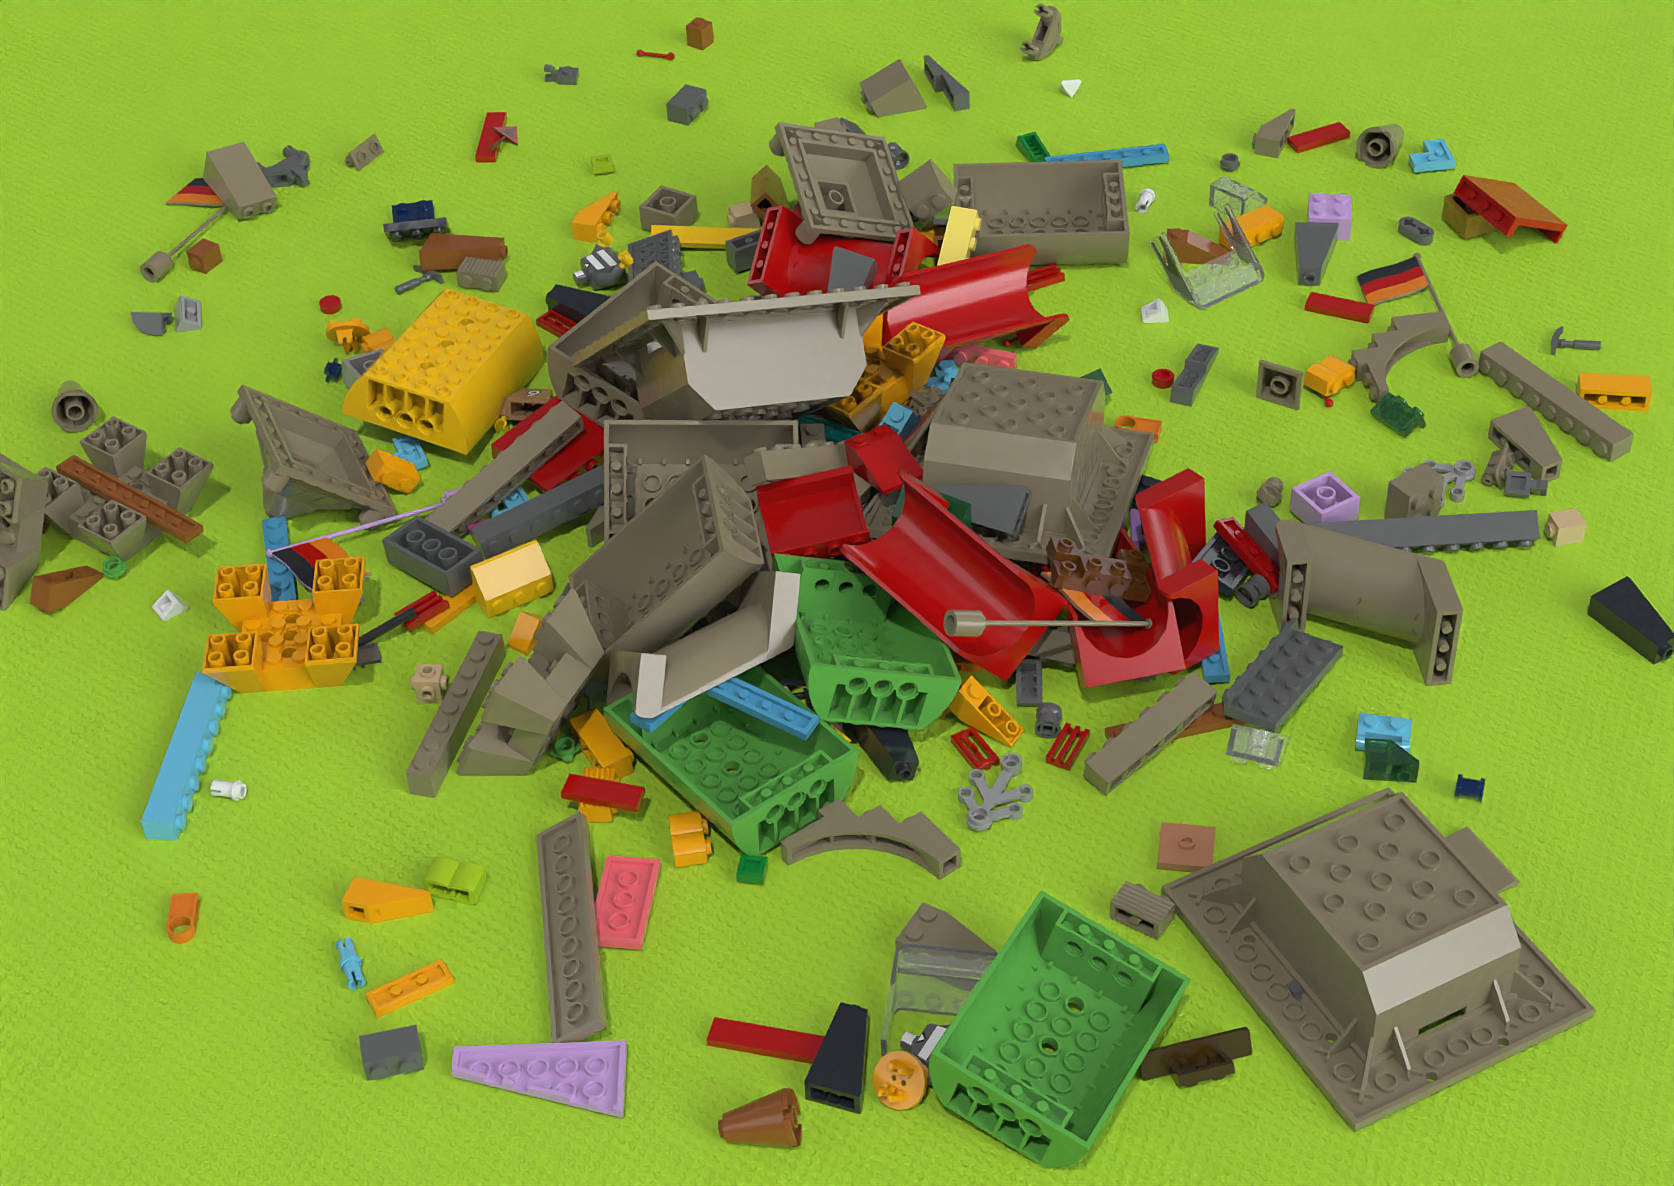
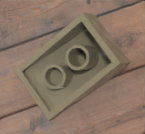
(939, 929)

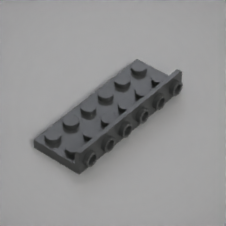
(660, 248)
(1280, 678)

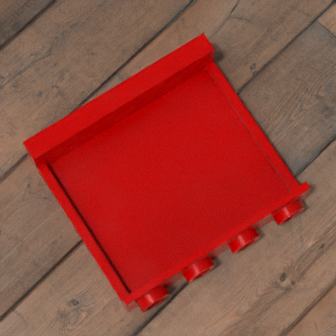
(1508, 206)
(574, 459)
(813, 514)

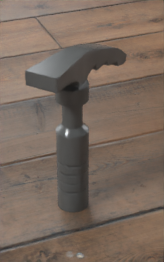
(427, 276)
(1576, 344)

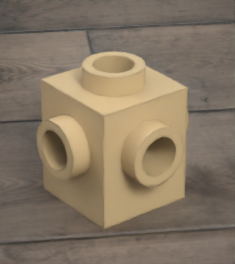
(429, 683)

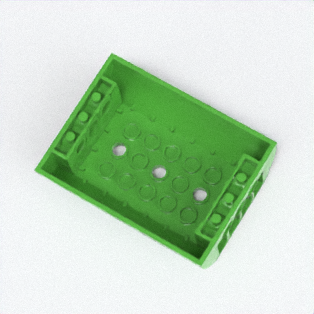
(865, 650)
(778, 775)
(993, 1054)

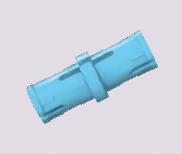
(350, 963)

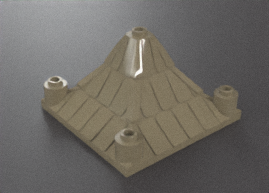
(842, 183)
(309, 461)

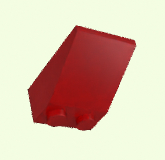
(879, 457)

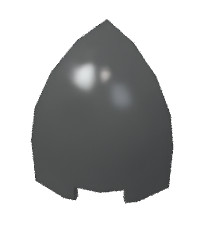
(151, 322)

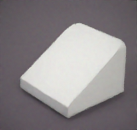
(1155, 312)
(169, 605)

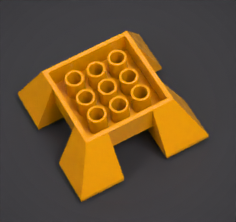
(889, 374)
(290, 640)

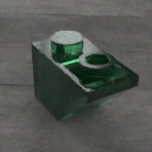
(1388, 762)

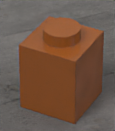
(699, 33)
(204, 256)

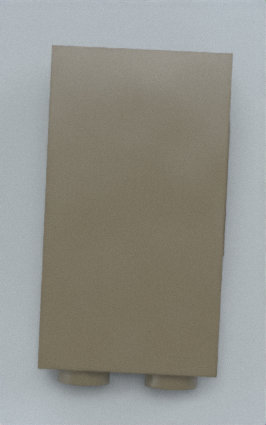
(238, 181)

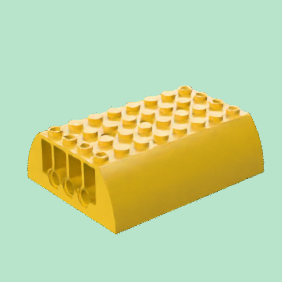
(449, 371)

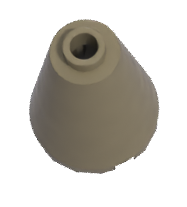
(1379, 144)
(74, 407)

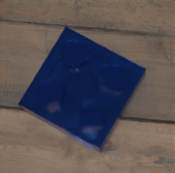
(413, 211)

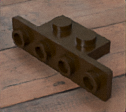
(1198, 1058)

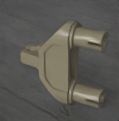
(1046, 33)

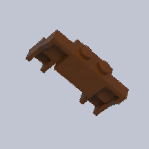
(1096, 574)

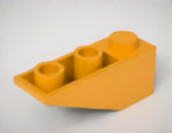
(595, 217)
(979, 709)
(380, 901)

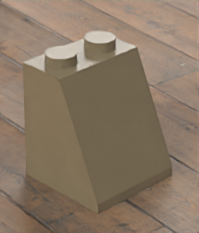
(891, 91)

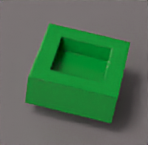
(752, 869)

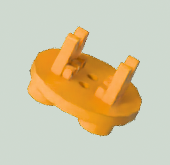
(347, 333)
(904, 1067)

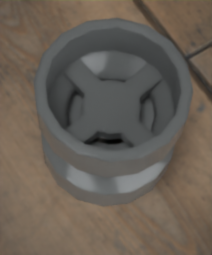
(899, 156)
(1253, 590)
(1048, 720)

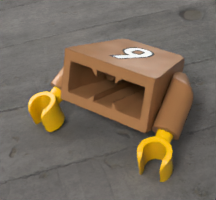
(521, 405)

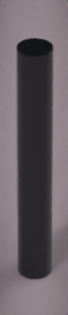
(387, 626)

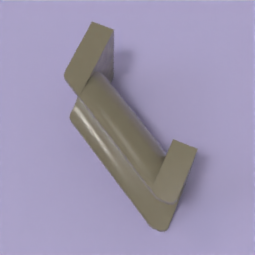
(1369, 589)
(713, 653)

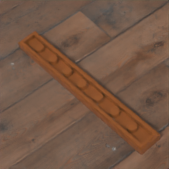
(112, 488)

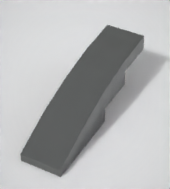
(1029, 682)

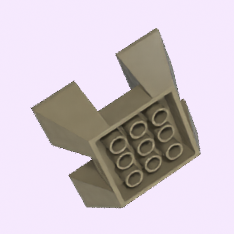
(109, 525)
(21, 527)
(534, 695)

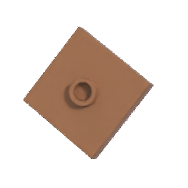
(1185, 847)

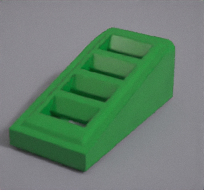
(1033, 140)

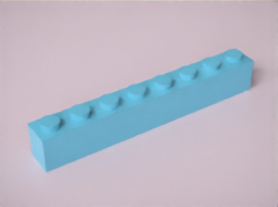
(185, 759)

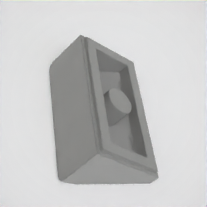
(187, 314)

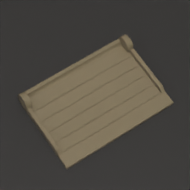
(1483, 860)

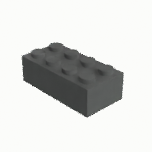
(432, 555)

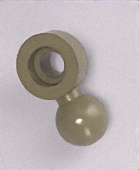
(1270, 491)

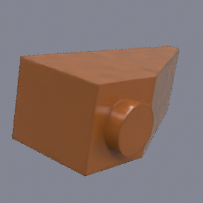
(1193, 248)
(62, 587)

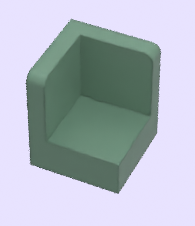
(596, 695)

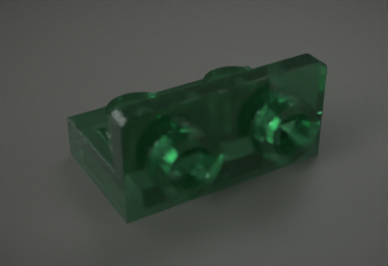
(1398, 415)

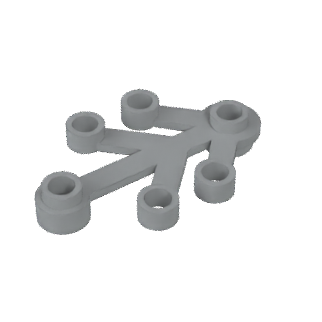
(1461, 472)
(981, 816)

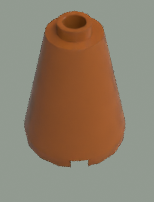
(764, 1121)

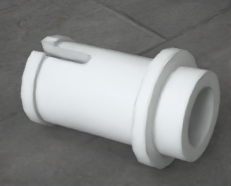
(1146, 197)
(234, 790)

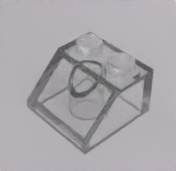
(1239, 196)
(1257, 745)

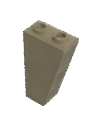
(1528, 442)

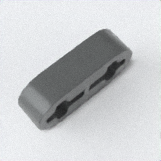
(1415, 231)

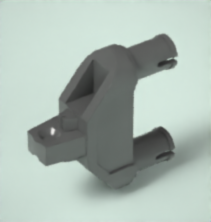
(290, 170)

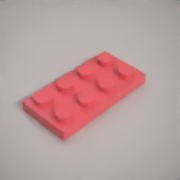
(625, 901)

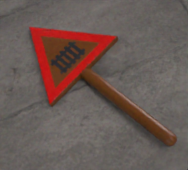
(508, 133)

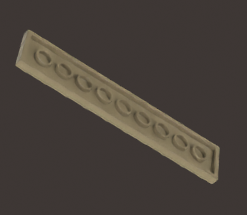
(570, 931)

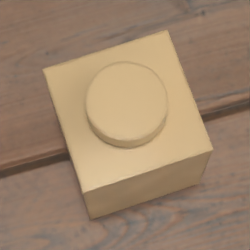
(743, 216)
(1565, 527)

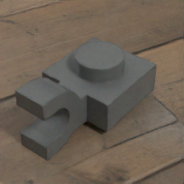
(564, 75)
(1520, 484)

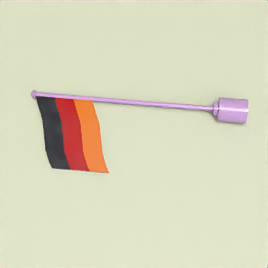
(302, 556)

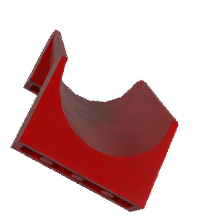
(789, 266)
(974, 302)
(1175, 534)
(942, 565)
(1125, 652)

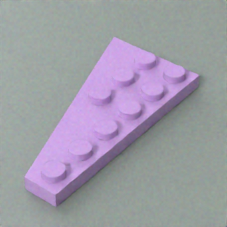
(567, 1073)

